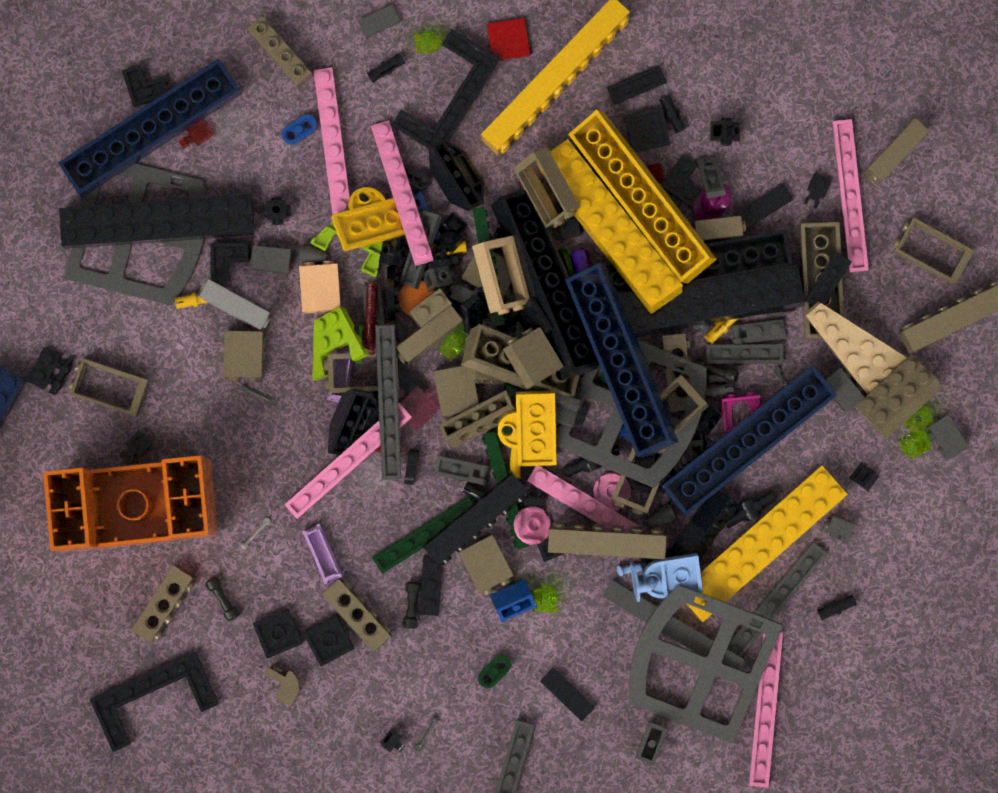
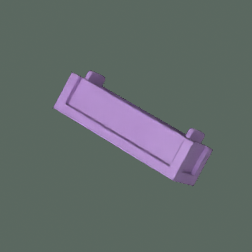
(342, 373)
(322, 554)

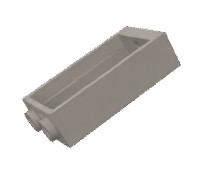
(233, 304)

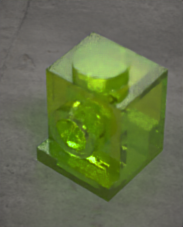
(427, 42)
(451, 346)
(926, 419)
(922, 444)
(545, 599)

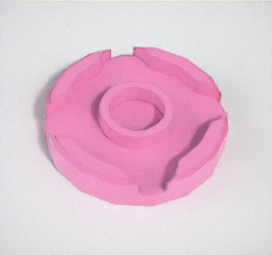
(604, 495)
(532, 525)

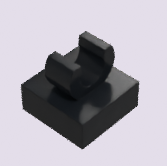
(533, 501)
(392, 741)

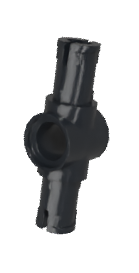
(585, 465)
(751, 509)

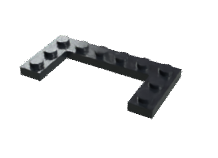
(483, 66)
(107, 703)

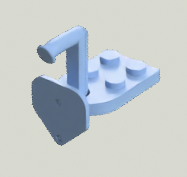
(664, 575)

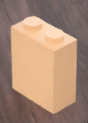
(320, 287)

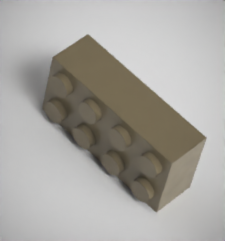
(898, 397)

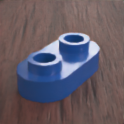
(298, 128)

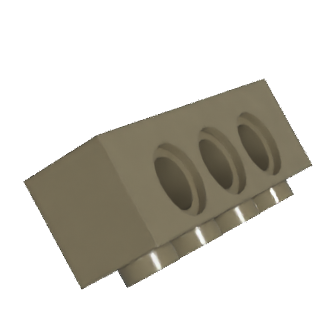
(280, 52)
(670, 343)
(477, 419)
(333, 596)
(142, 626)

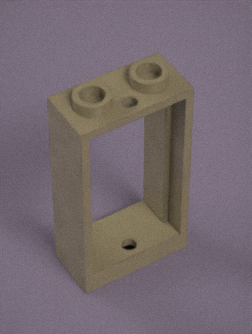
(896, 152)
(537, 192)
(961, 264)
(429, 335)
(329, 382)
(689, 390)
(139, 396)
(621, 502)

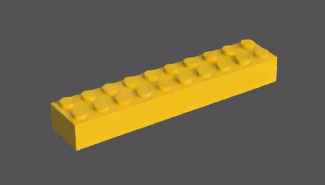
(555, 76)
(642, 196)
(616, 232)
(768, 537)

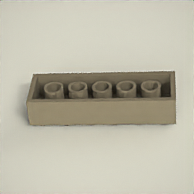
(817, 247)
(949, 319)
(486, 355)
(607, 541)

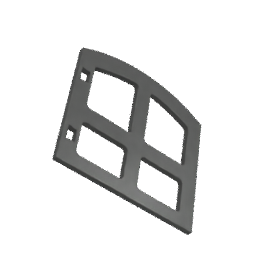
(115, 279)
(602, 453)
(709, 665)

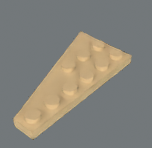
(860, 353)

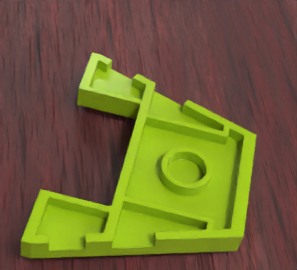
(371, 263)
(331, 334)

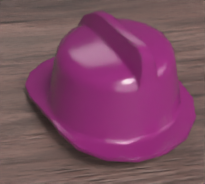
(711, 208)

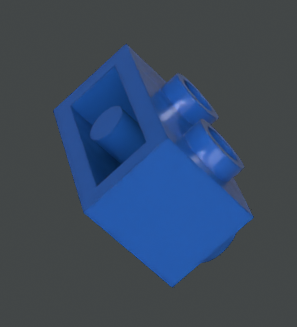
(513, 600)

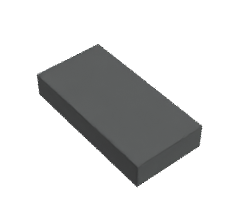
(379, 21)

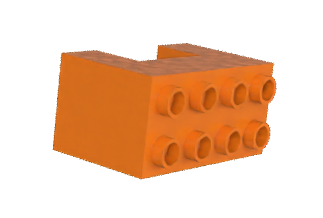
(130, 504)

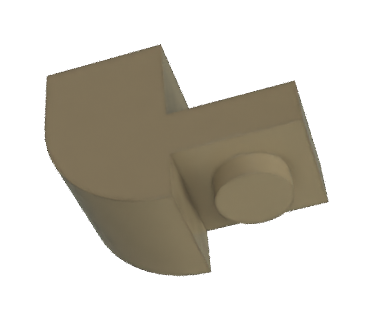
(289, 685)

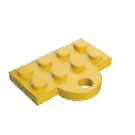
(367, 221)
(532, 428)

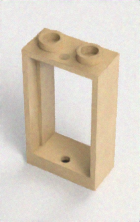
(489, 277)

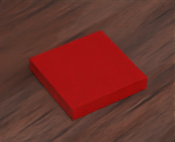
(508, 39)

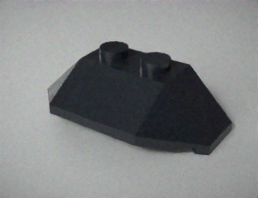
(456, 175)
(352, 418)

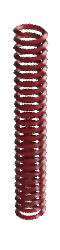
(368, 323)

